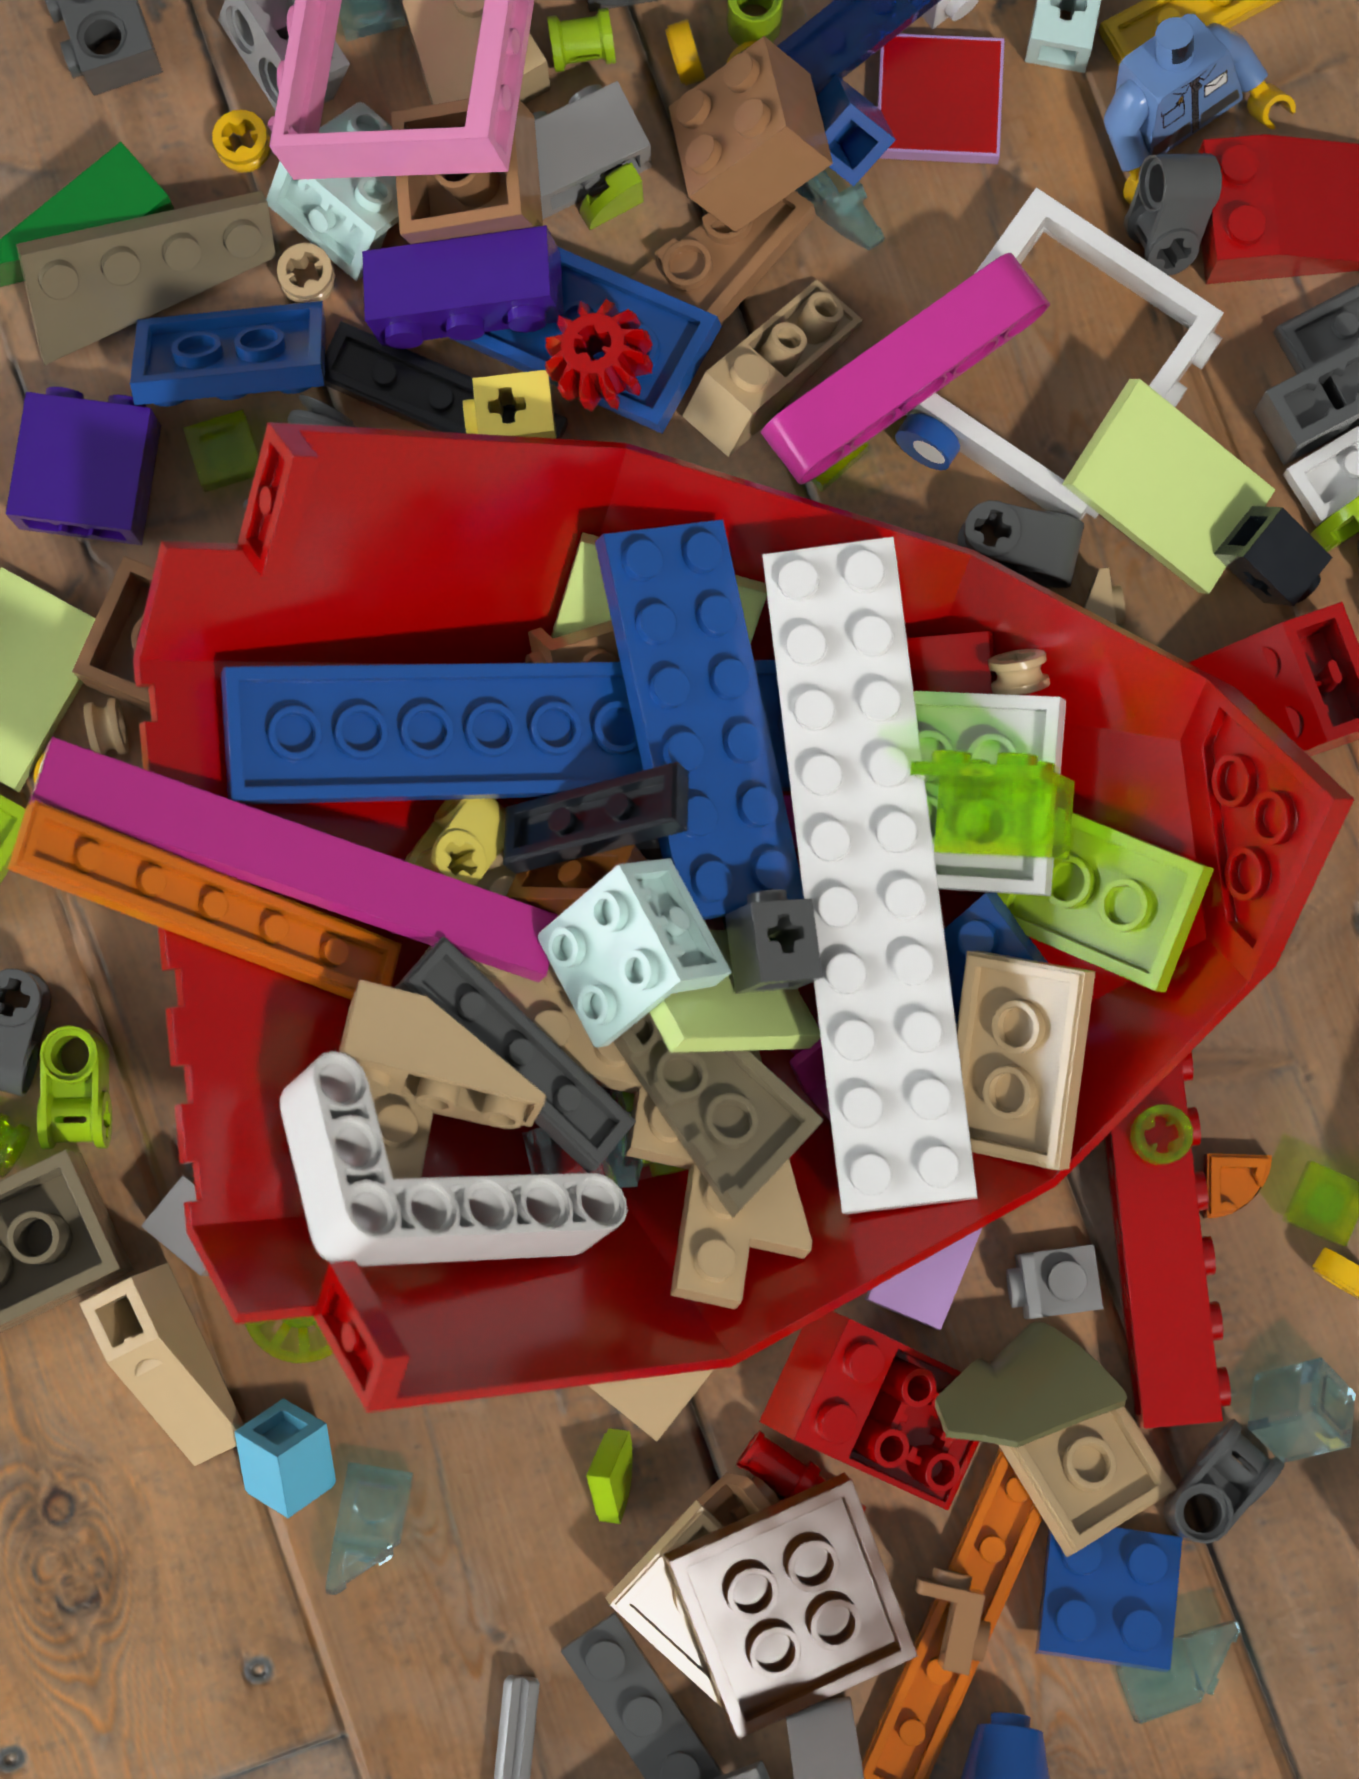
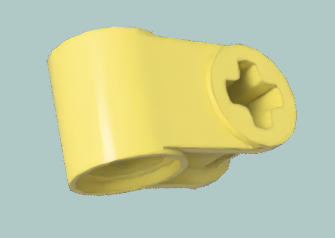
(462, 839)

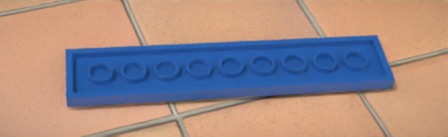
(436, 730)

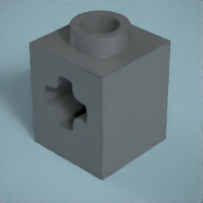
(767, 964)

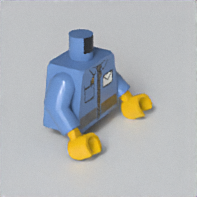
(1181, 85)

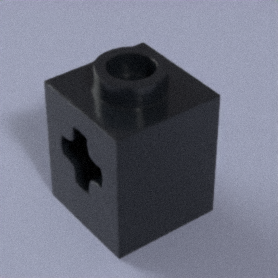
(1274, 556)

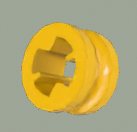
(244, 158)

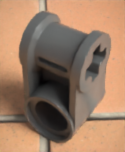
(1173, 207)
(1029, 541)
(21, 1030)
(1223, 1482)

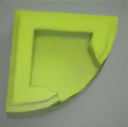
(623, 194)
(1339, 526)
(611, 1475)

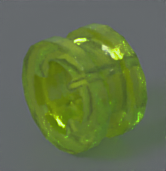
(11, 1143)
(1177, 1147)

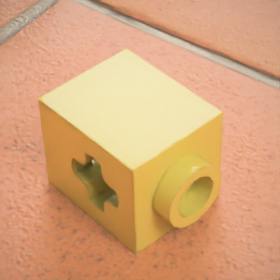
(525, 390)

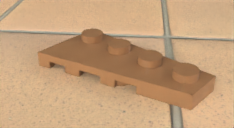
(721, 266)

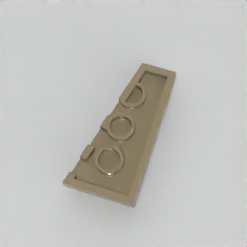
(127, 270)
(723, 1109)

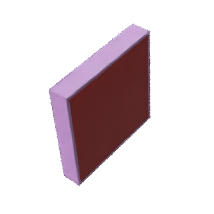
(942, 97)

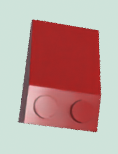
(1282, 208)

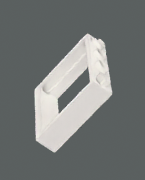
(1047, 215)

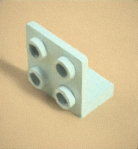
(340, 213)
(631, 947)

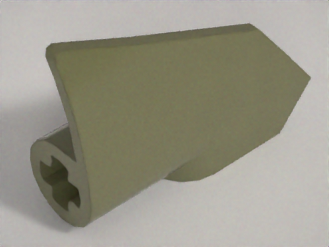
(1028, 1391)

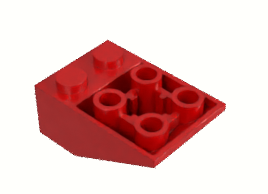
(1299, 676)
(870, 1407)

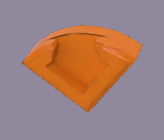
(1233, 1181)

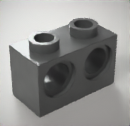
(99, 20)
(1312, 406)

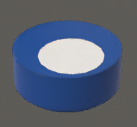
(928, 441)

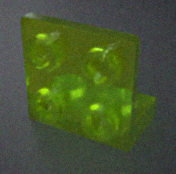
(1001, 807)

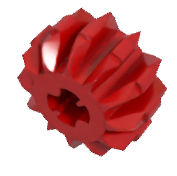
(589, 334)

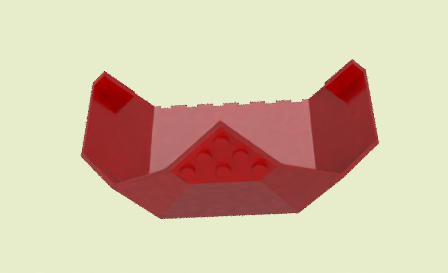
(451, 556)

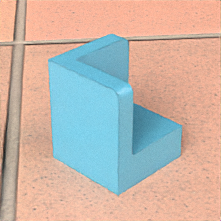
(285, 1457)

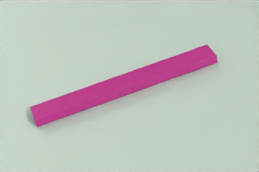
(294, 859)

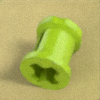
(581, 39)

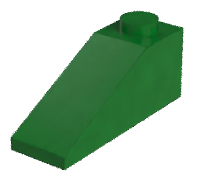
(103, 194)

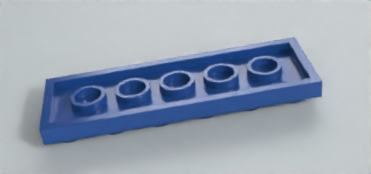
(702, 707)

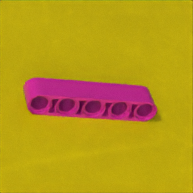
(905, 368)

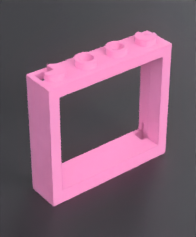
(476, 148)

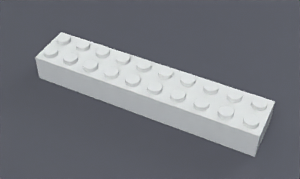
(870, 877)

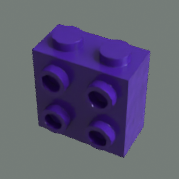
(83, 466)

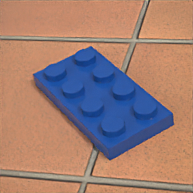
(677, 330)

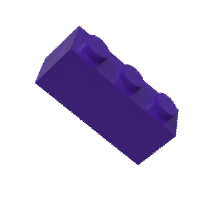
(463, 287)

